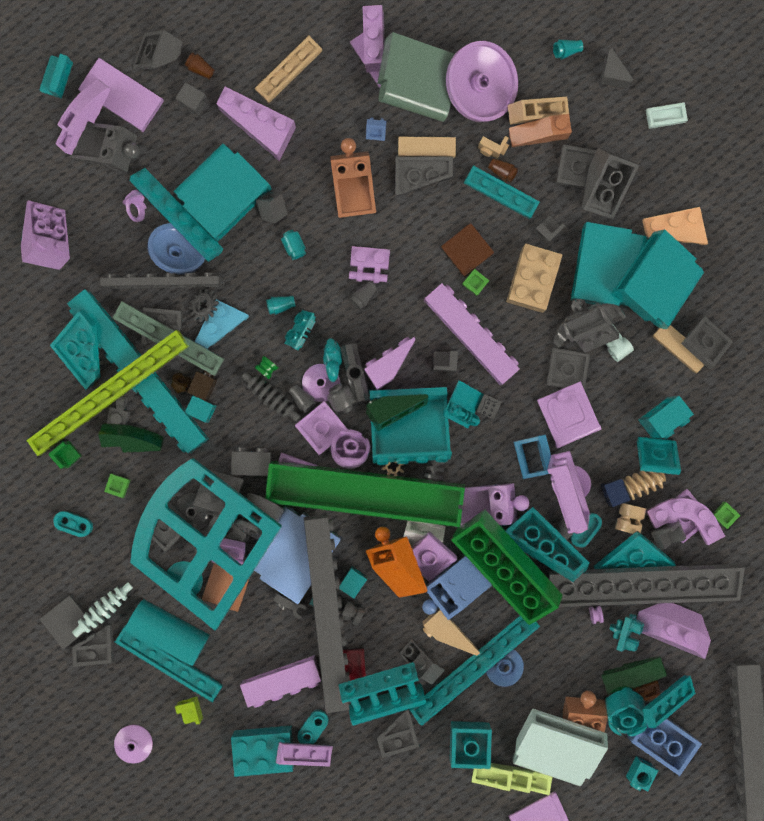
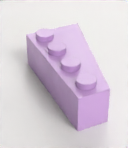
(259, 122)

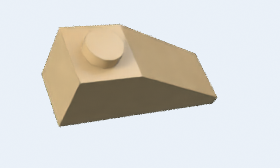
(535, 109)
(448, 632)

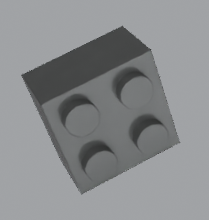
(208, 502)

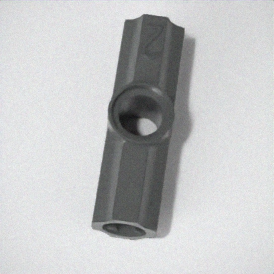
(352, 360)

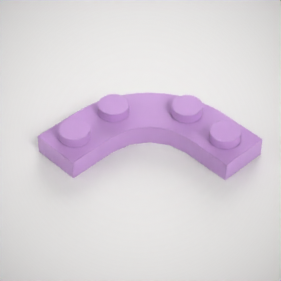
(690, 509)

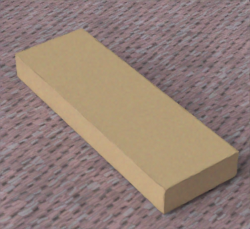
(427, 147)
(672, 340)

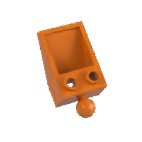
(396, 564)

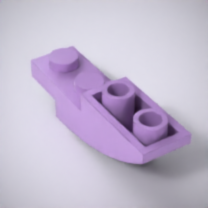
(80, 111)

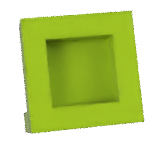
(190, 710)

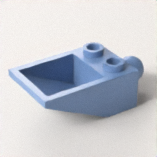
(461, 583)

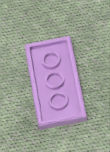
(126, 97)

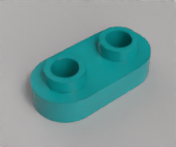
(74, 523)
(312, 728)

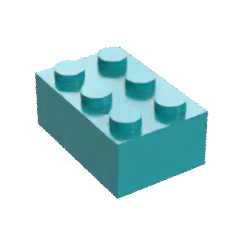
(257, 749)

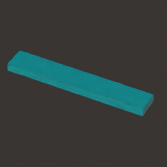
(170, 665)

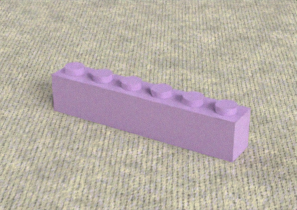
(471, 334)

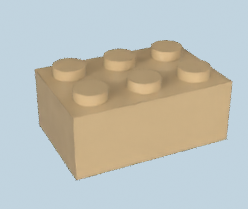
(534, 278)

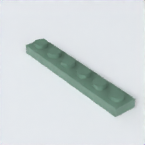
(158, 331)

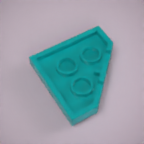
(79, 349)
(635, 553)

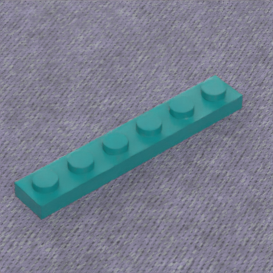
(176, 214)

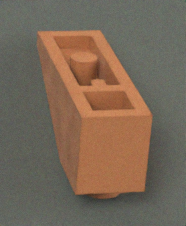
(541, 131)

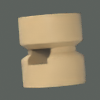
(630, 511)

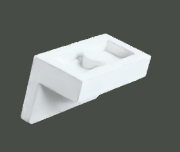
(416, 530)

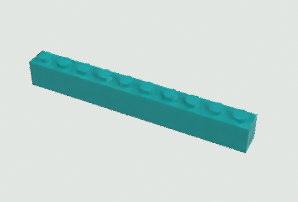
(152, 389)

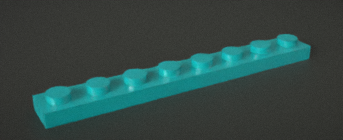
(473, 669)

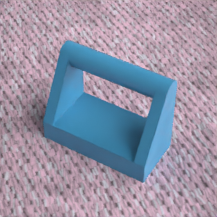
(544, 454)

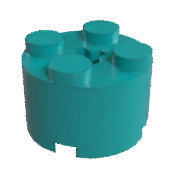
(626, 712)

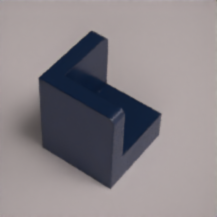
(615, 492)

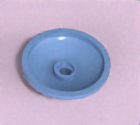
(168, 241)

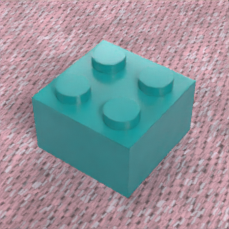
(666, 417)
(470, 745)

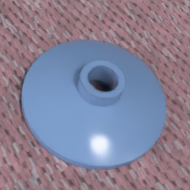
(504, 679)

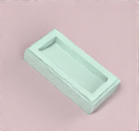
(666, 115)

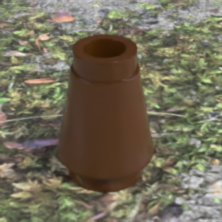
(198, 65)
(504, 170)

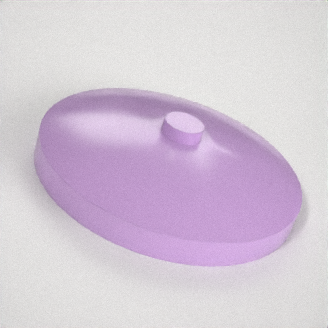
(481, 81)

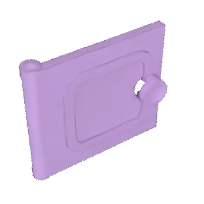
(569, 414)
(544, 809)

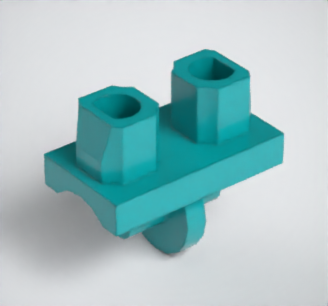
(630, 625)

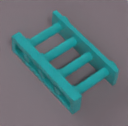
(387, 703)

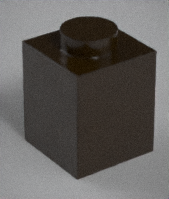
(202, 385)

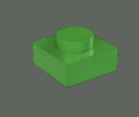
(475, 282)
(117, 485)
(725, 515)

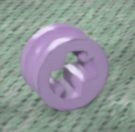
(596, 614)

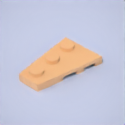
(683, 225)

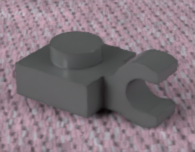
(119, 414)
(284, 603)

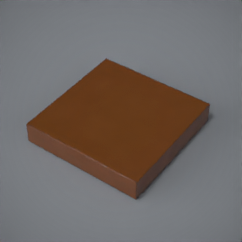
(467, 250)

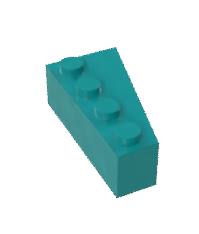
(547, 545)

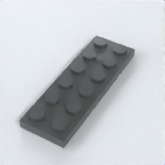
(170, 280)

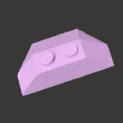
(676, 627)

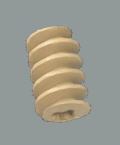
(642, 482)

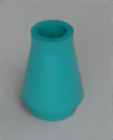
(566, 48)
(279, 304)

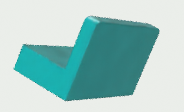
(56, 75)

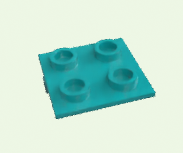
(302, 322)
(463, 405)

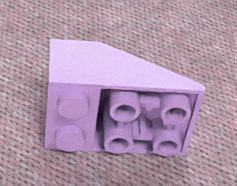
(45, 236)
(386, 368)

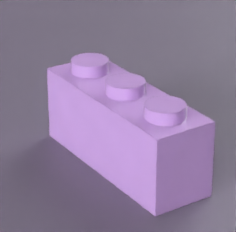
(373, 37)

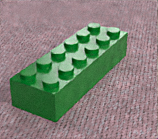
(507, 567)

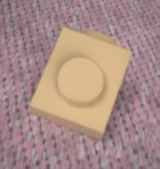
(490, 148)

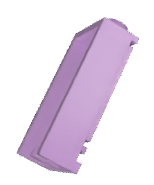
(569, 492)

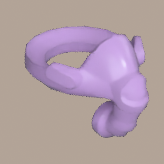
(137, 199)

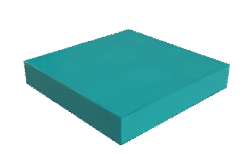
(658, 455)

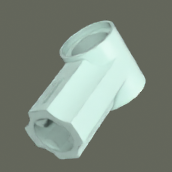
(619, 348)

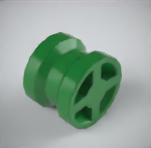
(266, 367)

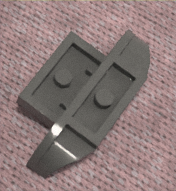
(590, 327)

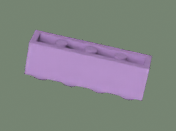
(281, 681)

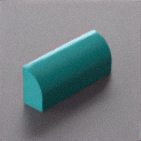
(167, 632)

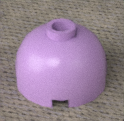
(350, 449)

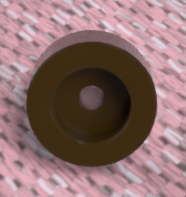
(180, 382)

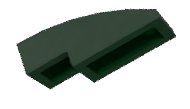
(129, 438)
(633, 674)

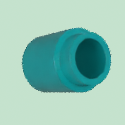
(293, 244)

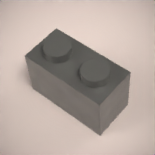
(251, 463)

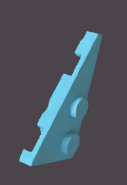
(222, 322)

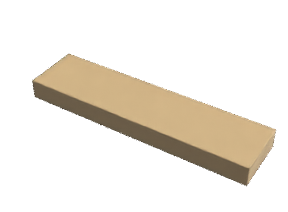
(288, 69)

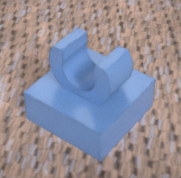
(376, 129)

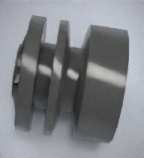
(265, 505)

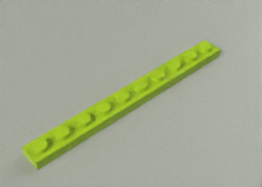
(108, 392)

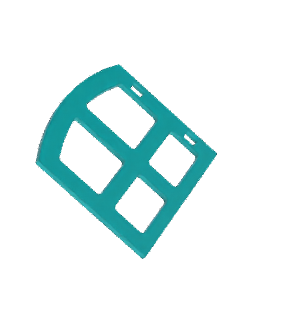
(207, 546)

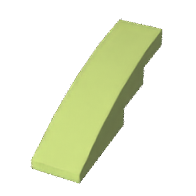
(512, 777)

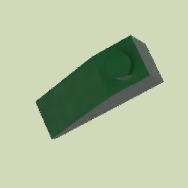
(393, 408)

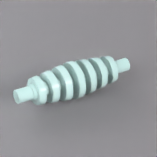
(102, 609)

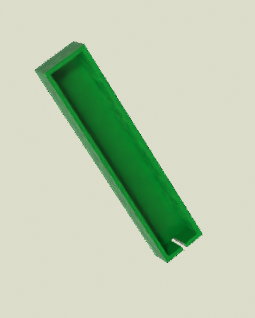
(365, 493)

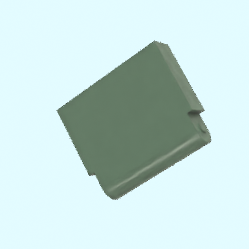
(414, 77)

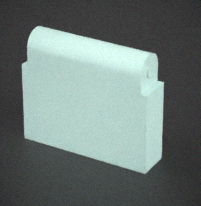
(559, 747)

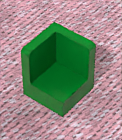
(65, 455)

